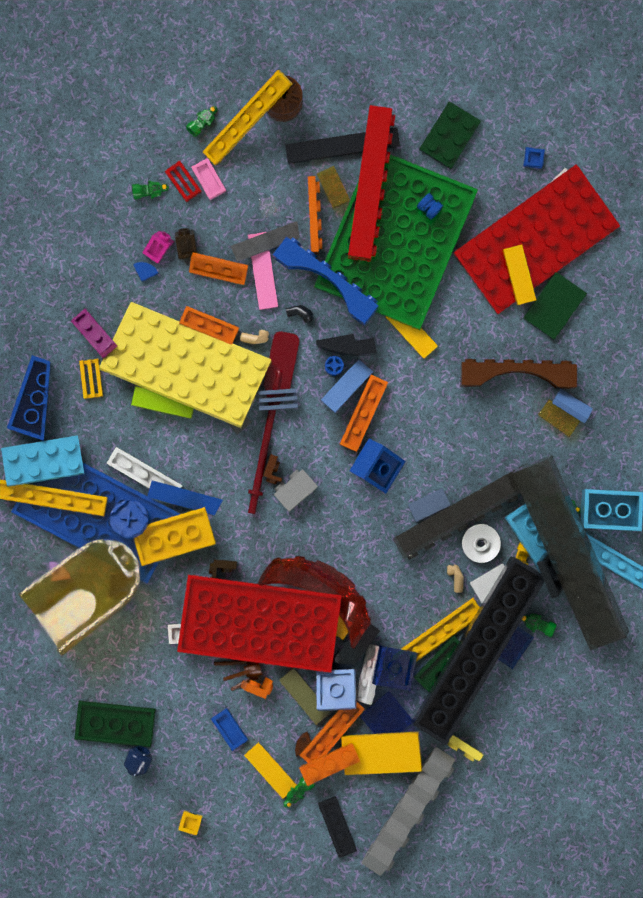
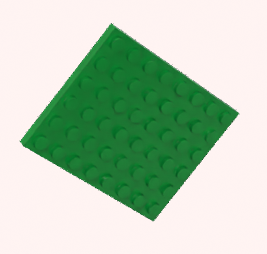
(409, 245)

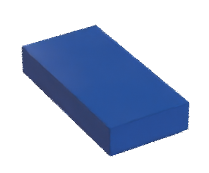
(229, 729)

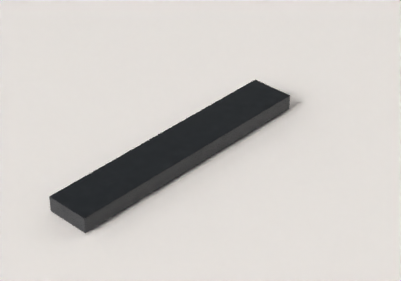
(332, 147)

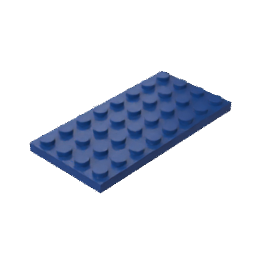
(82, 527)

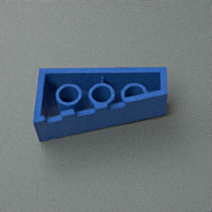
(32, 401)

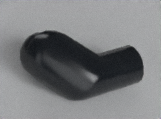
(300, 310)

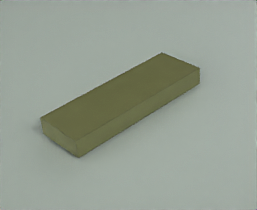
(303, 695)

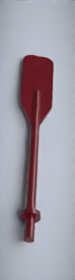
(278, 377)

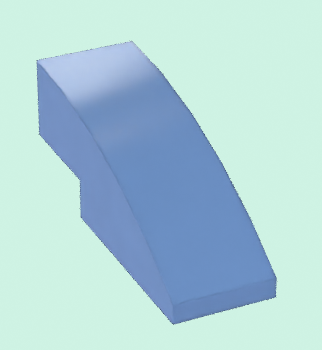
(346, 386)

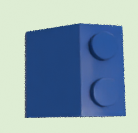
(377, 465)

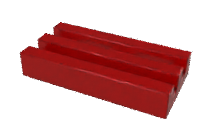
(192, 194)

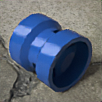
(429, 206)

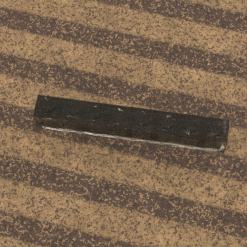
(457, 516)

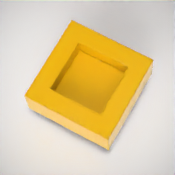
(190, 822)

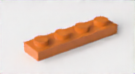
(314, 207)
(363, 413)
(331, 733)

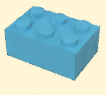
(612, 510)

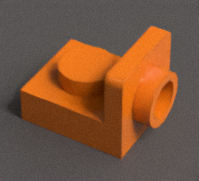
(254, 687)

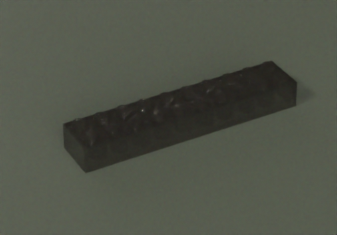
(571, 552)

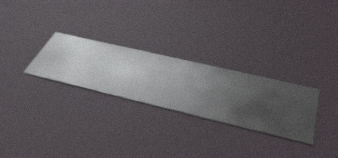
(264, 241)

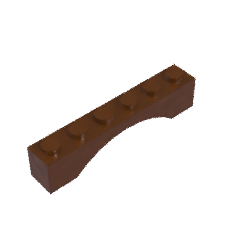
(558, 375)

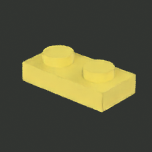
(470, 752)

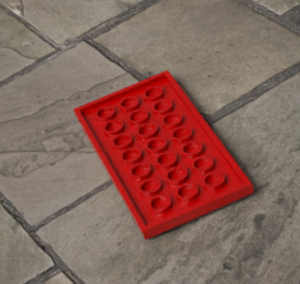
(549, 225)
(259, 623)

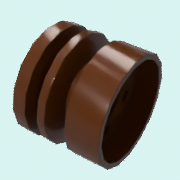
(288, 108)

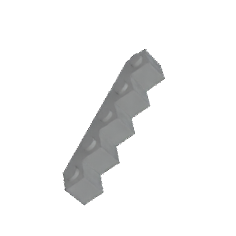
(408, 811)

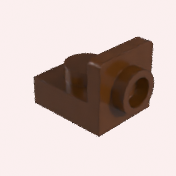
(272, 466)

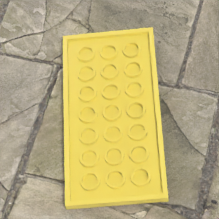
(185, 365)

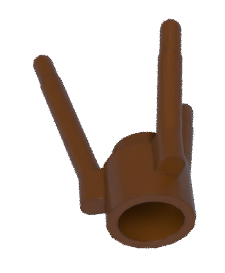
(252, 670)

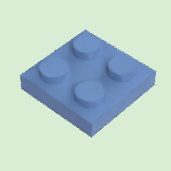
(336, 690)

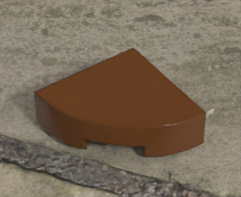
(302, 743)

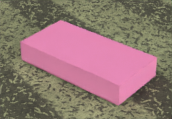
(208, 179)

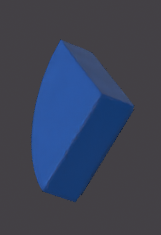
(145, 270)

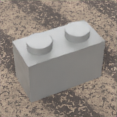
(295, 490)

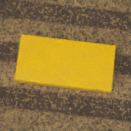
(174, 536)
(385, 753)

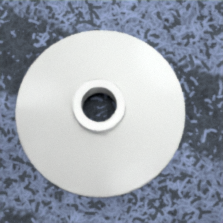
(491, 543)

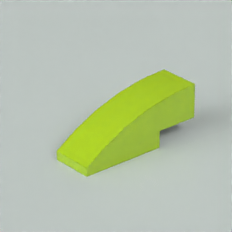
(152, 401)

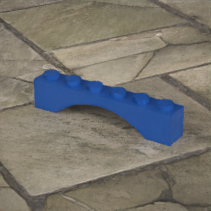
(294, 257)

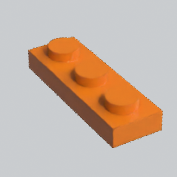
(218, 268)
(209, 325)
(329, 764)

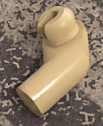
(255, 339)
(458, 577)

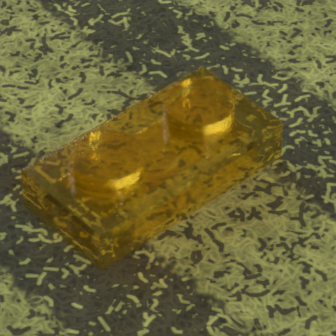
(333, 187)

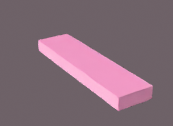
(264, 278)

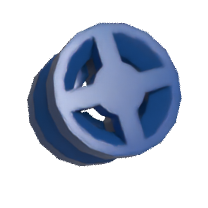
(336, 365)

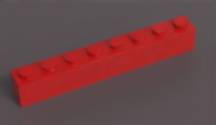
(370, 183)

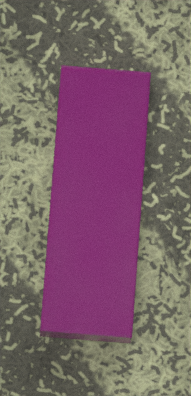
(94, 333)

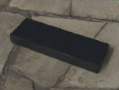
(337, 826)

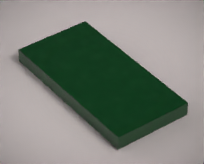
(115, 723)

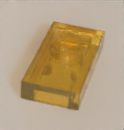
(558, 418)

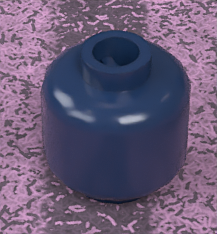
(138, 761)

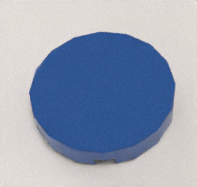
(129, 519)

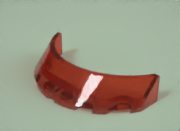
(325, 579)

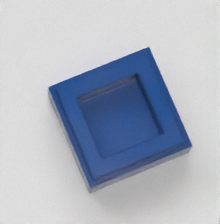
(533, 158)

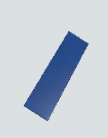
(183, 497)

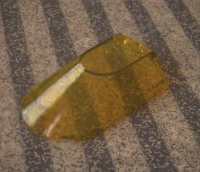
(83, 591)

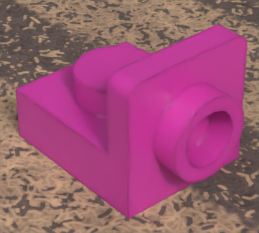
(158, 246)

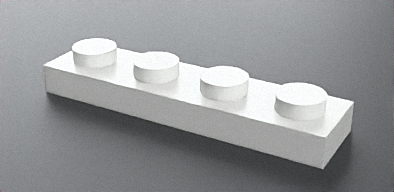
(138, 470)

